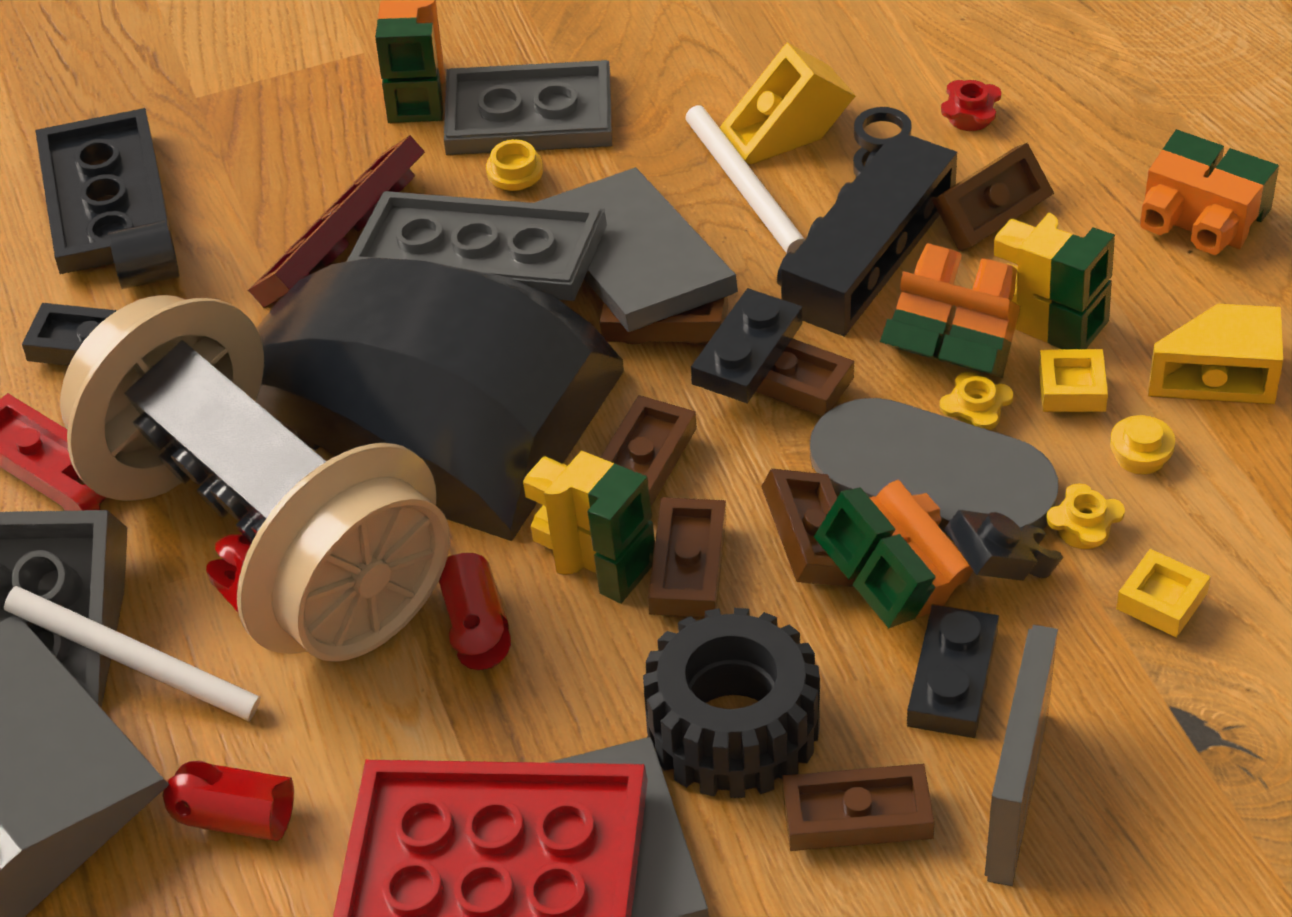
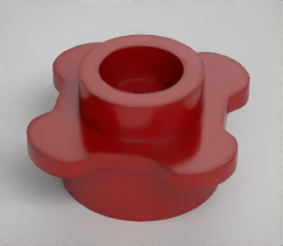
(970, 104)

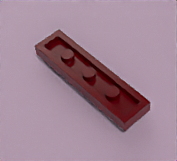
(325, 237)

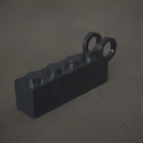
(869, 226)

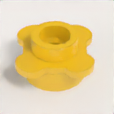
(976, 400)
(1085, 517)

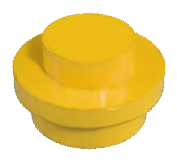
(514, 165)
(1142, 444)

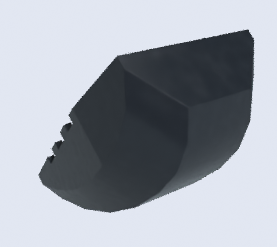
(439, 362)

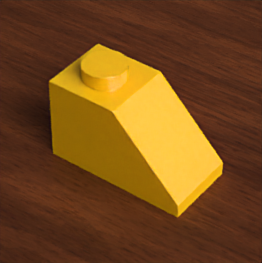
(787, 106)
(1221, 356)

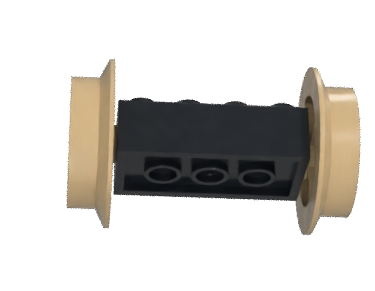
(335, 544)

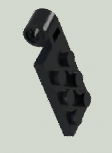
(124, 230)

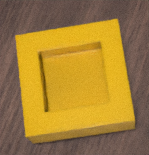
(1073, 380)
(1163, 592)

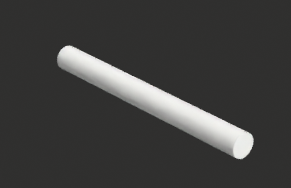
(744, 179)
(132, 653)

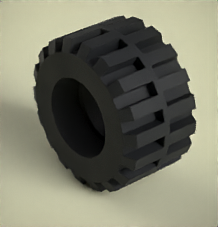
(727, 658)

